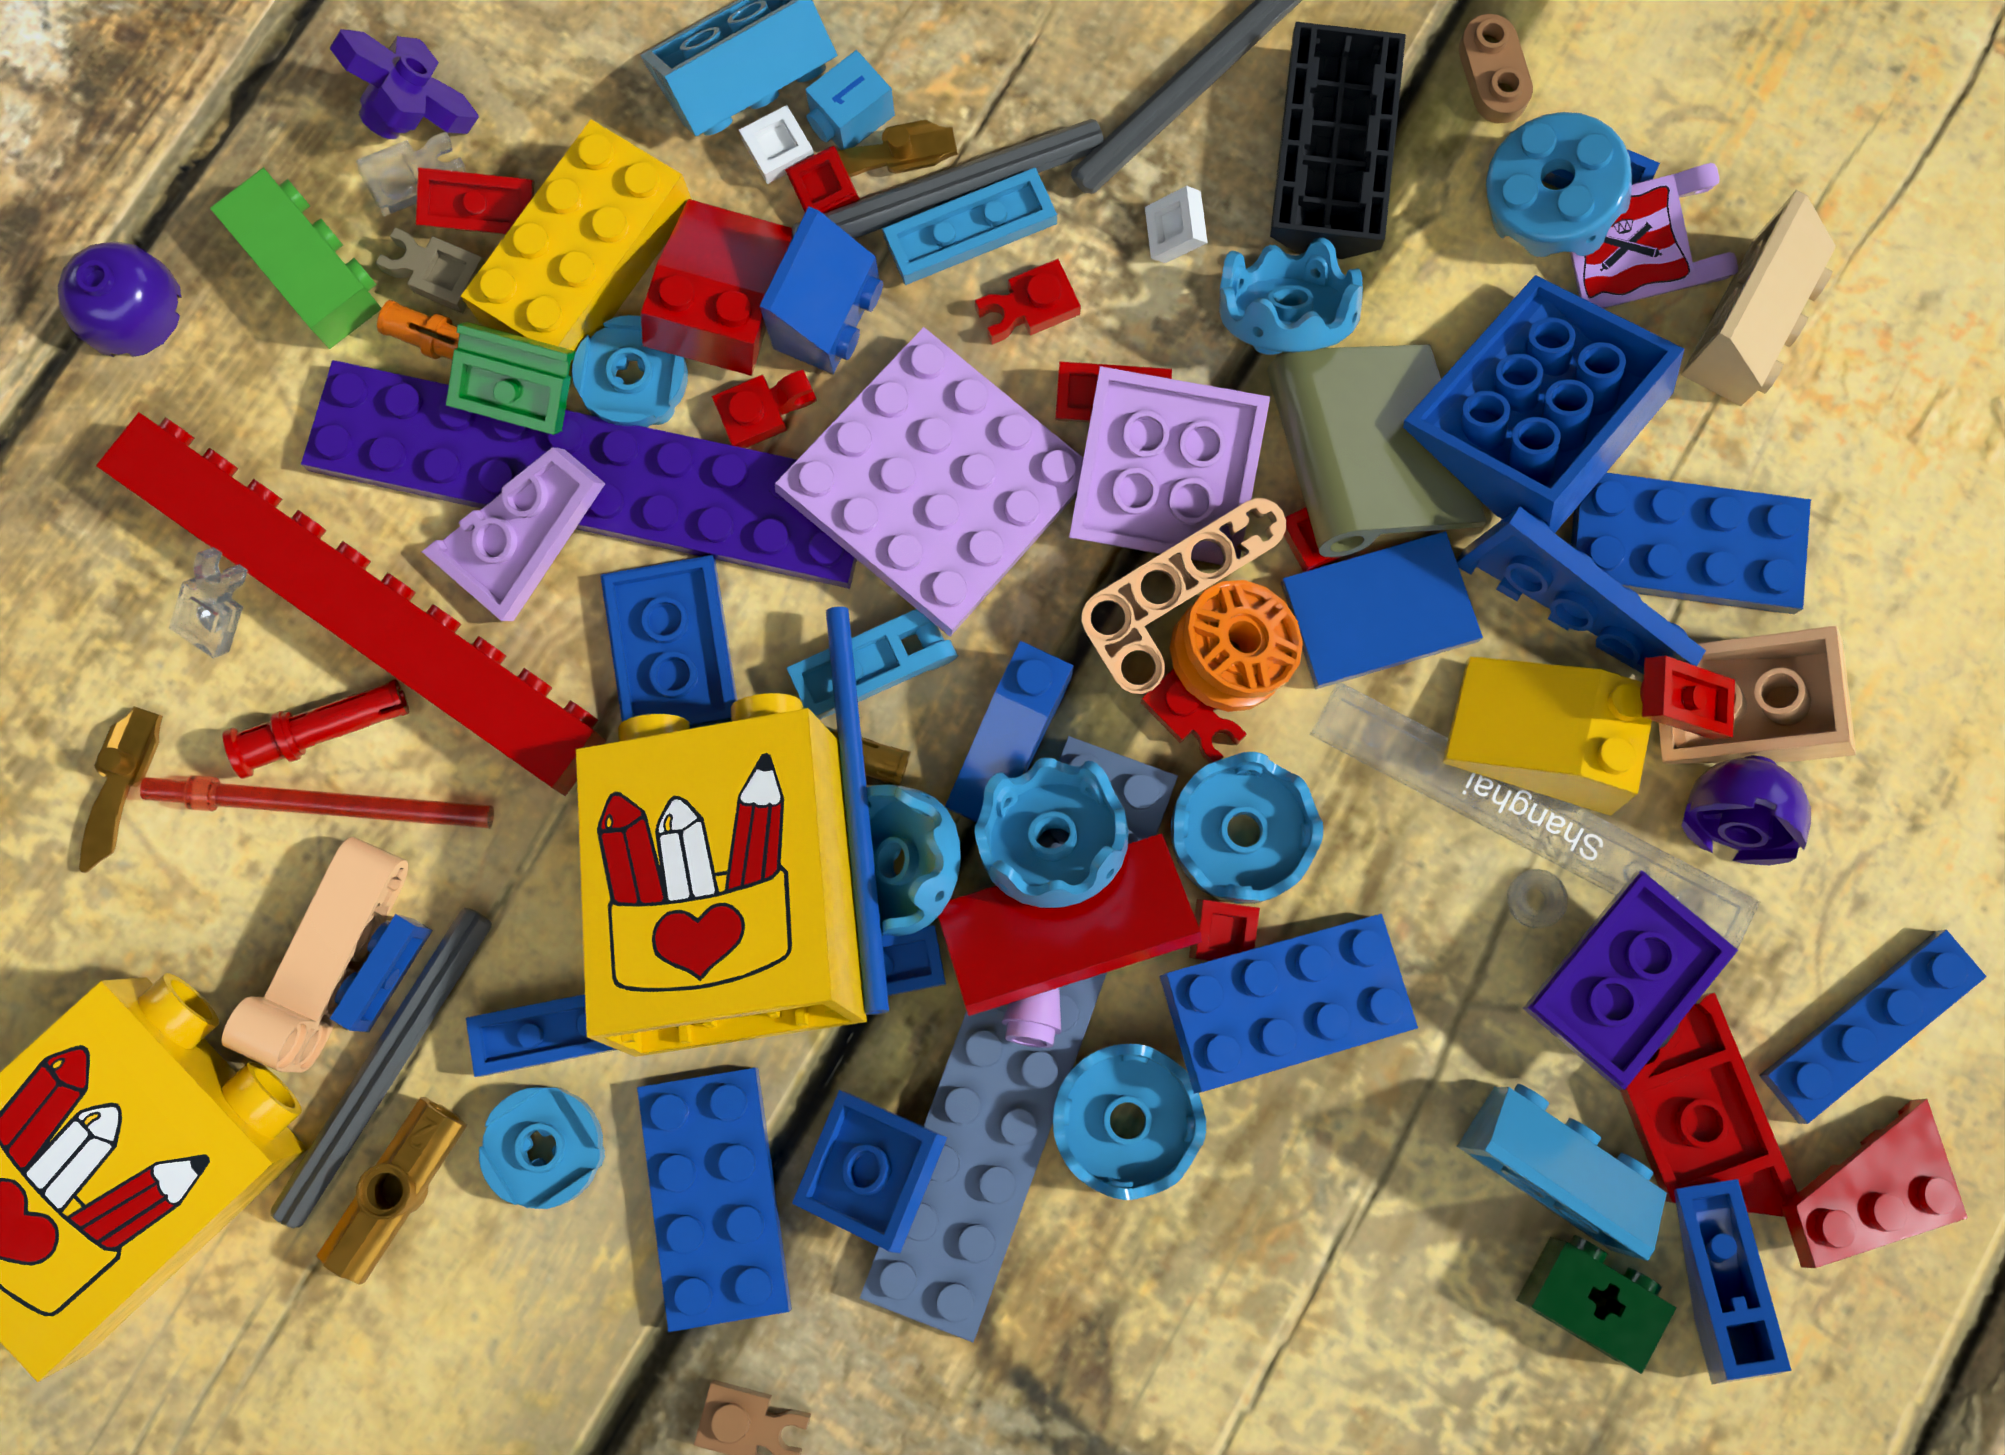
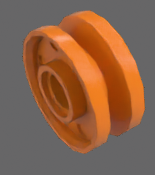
(1254, 621)

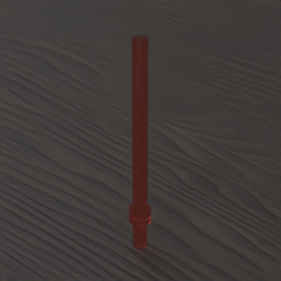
(207, 793)

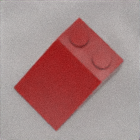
(712, 286)

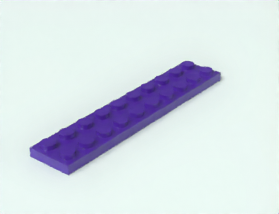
(656, 488)

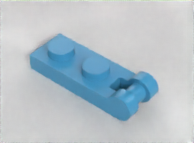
(878, 662)

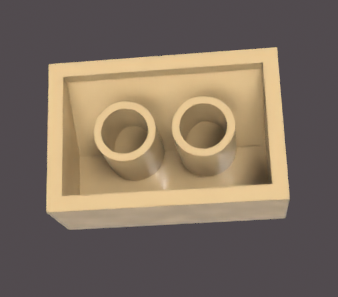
(1764, 304)

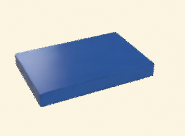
(1381, 610)
(670, 641)

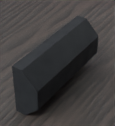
(1338, 138)

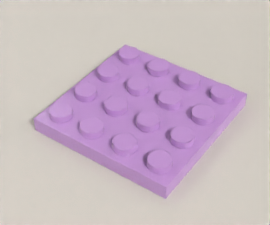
(934, 481)

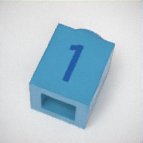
(849, 102)

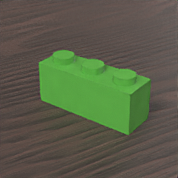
(298, 256)

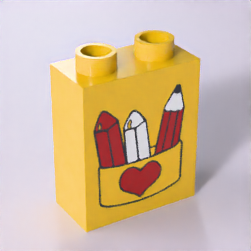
(716, 880)
(123, 1161)

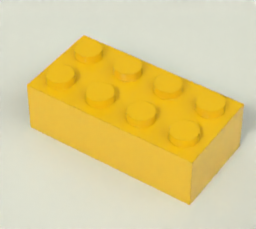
(579, 242)

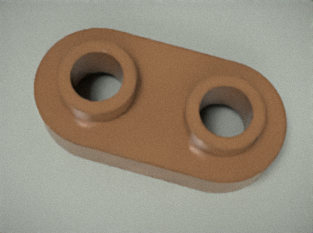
(1495, 63)

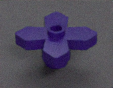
(401, 85)

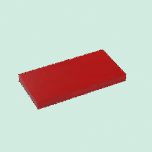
(1021, 950)

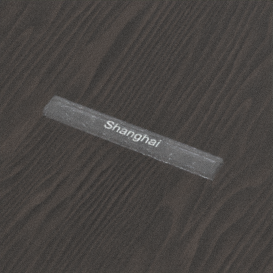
(1530, 819)

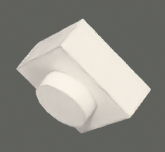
(776, 143)
(1176, 224)

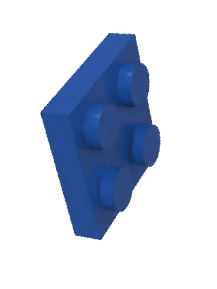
(869, 1171)

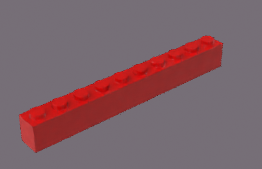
(351, 602)

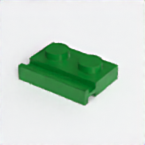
(510, 378)

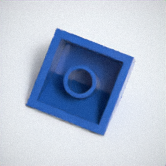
(820, 294)

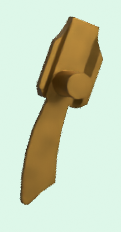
(903, 149)
(124, 762)

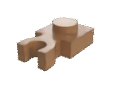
(739, 1422)

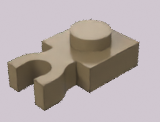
(435, 272)

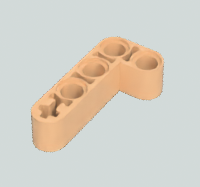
(1187, 583)
(331, 943)

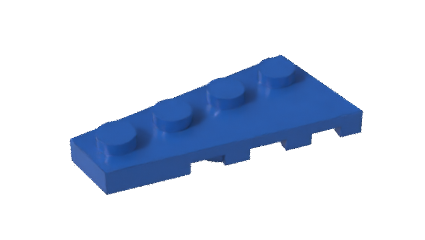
(1578, 593)

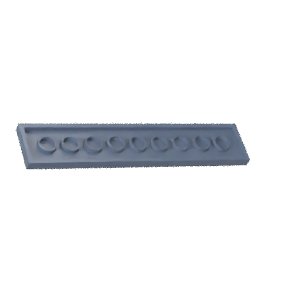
(997, 1117)

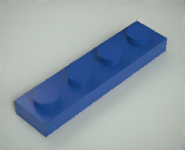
(1872, 1026)

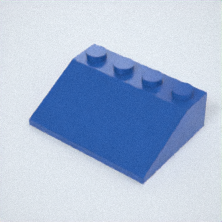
(1545, 402)

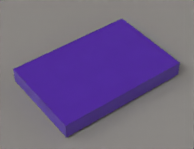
(1630, 980)

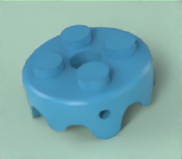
(1567, 218)
(1290, 299)
(1043, 799)
(1274, 799)
(931, 848)
(1171, 1129)

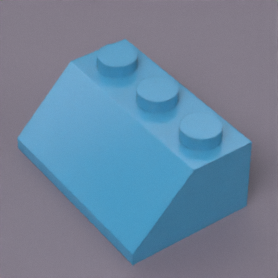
(739, 60)
(1567, 1170)

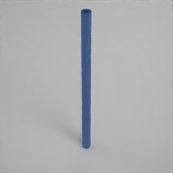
(857, 812)

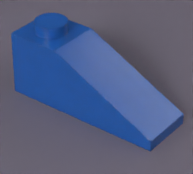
(1012, 725)
(1728, 1285)

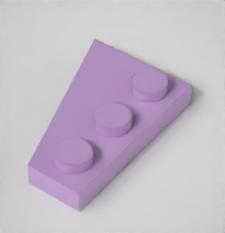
(517, 536)

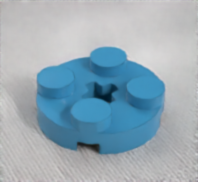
(607, 396)
(507, 1139)

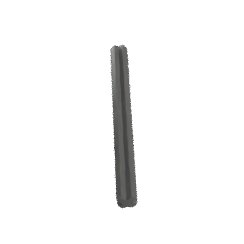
(1179, 93)
(932, 191)
(380, 1069)

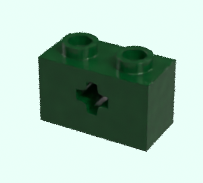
(1627, 1325)

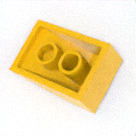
(1551, 730)

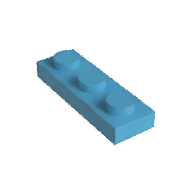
(970, 226)

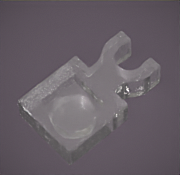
(394, 171)
(205, 605)

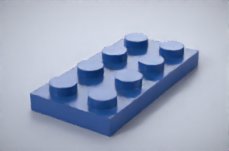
(1697, 541)
(1287, 1003)
(713, 1199)

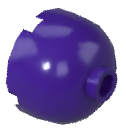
(119, 299)
(1751, 809)

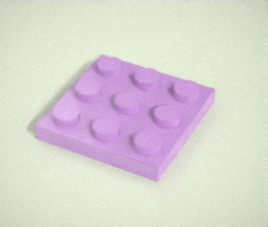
(1166, 462)

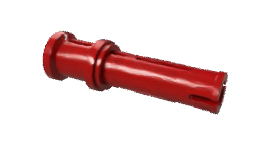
(291, 734)

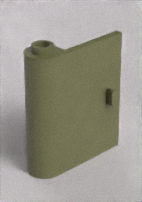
(1350, 446)

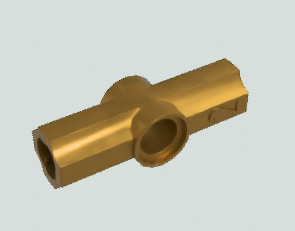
(370, 1220)

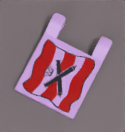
(1649, 245)

